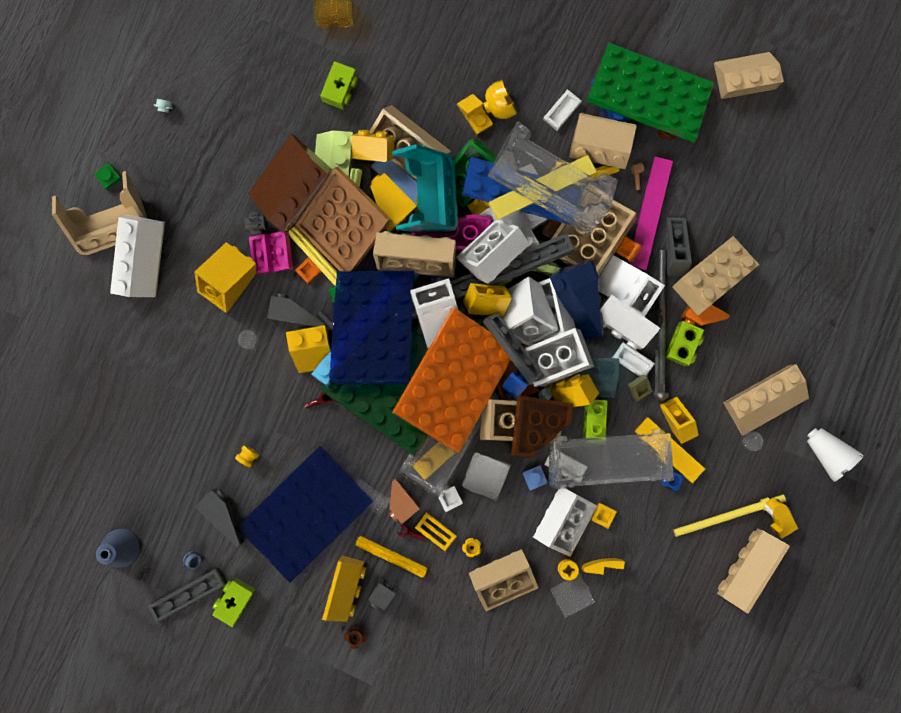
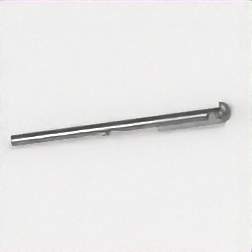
(661, 313)

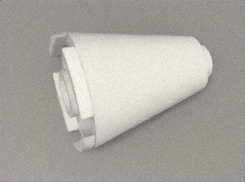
(833, 453)

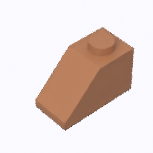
(401, 503)

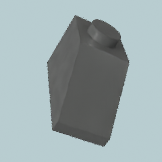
(382, 594)

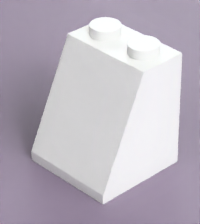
(529, 312)

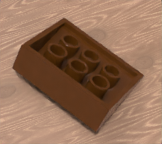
(289, 184)

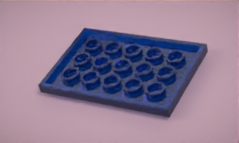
(372, 327)
(305, 514)

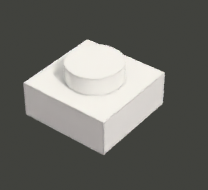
(450, 499)

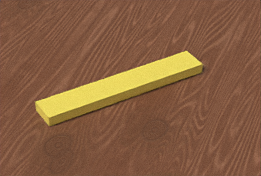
(513, 202)

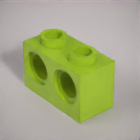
(680, 341)
(595, 419)

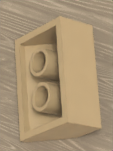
(748, 75)
(603, 140)
(503, 580)

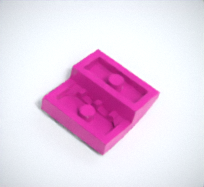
(271, 252)

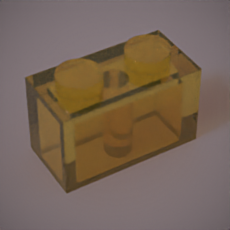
(333, 13)

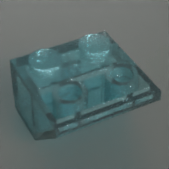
(604, 375)

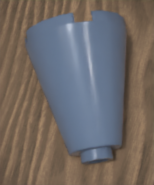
(118, 548)

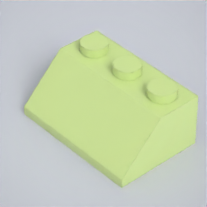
(335, 149)

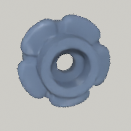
(192, 560)

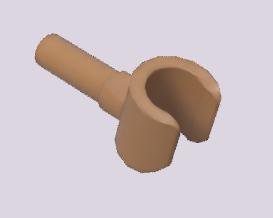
(636, 170)

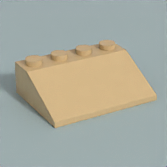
(602, 240)

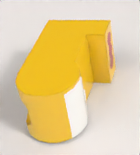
(782, 517)

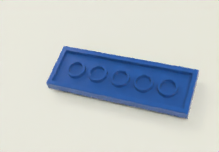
(483, 188)

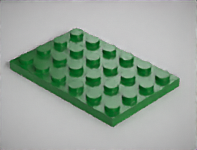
(650, 92)

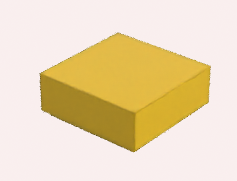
(603, 515)

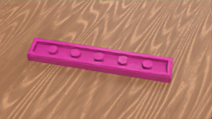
(651, 210)

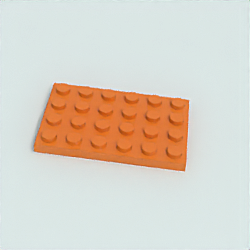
(453, 381)

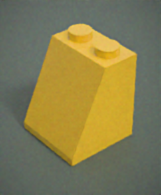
(392, 201)
(225, 276)
(309, 347)

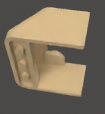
(98, 230)

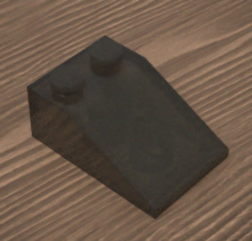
(488, 468)

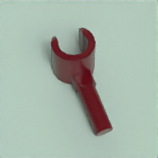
(317, 401)
(410, 533)

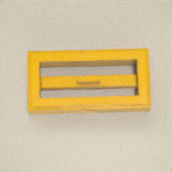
(440, 525)

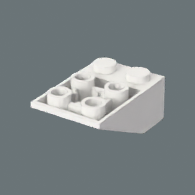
(629, 285)
(432, 307)

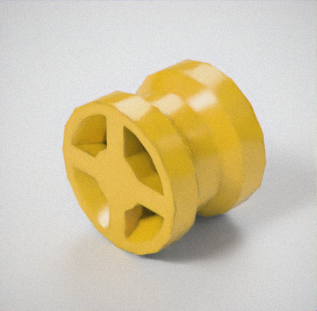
(247, 456)
(565, 567)

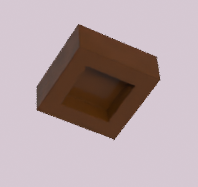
(550, 229)

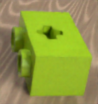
(339, 75)
(231, 613)

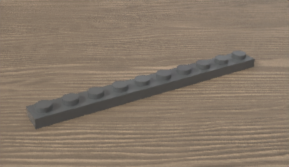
(524, 262)

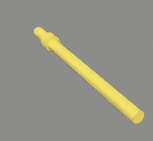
(725, 517)

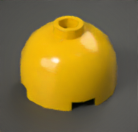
(499, 101)

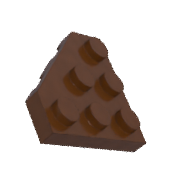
(538, 424)

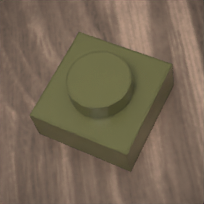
(640, 387)

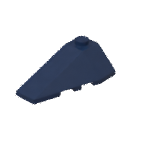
(579, 294)

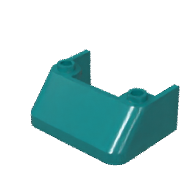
(434, 189)

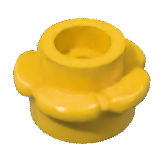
(472, 552)

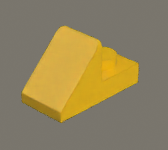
(474, 113)

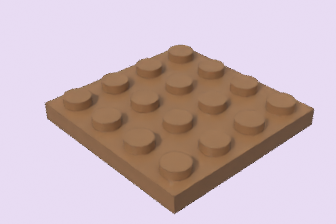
(342, 221)

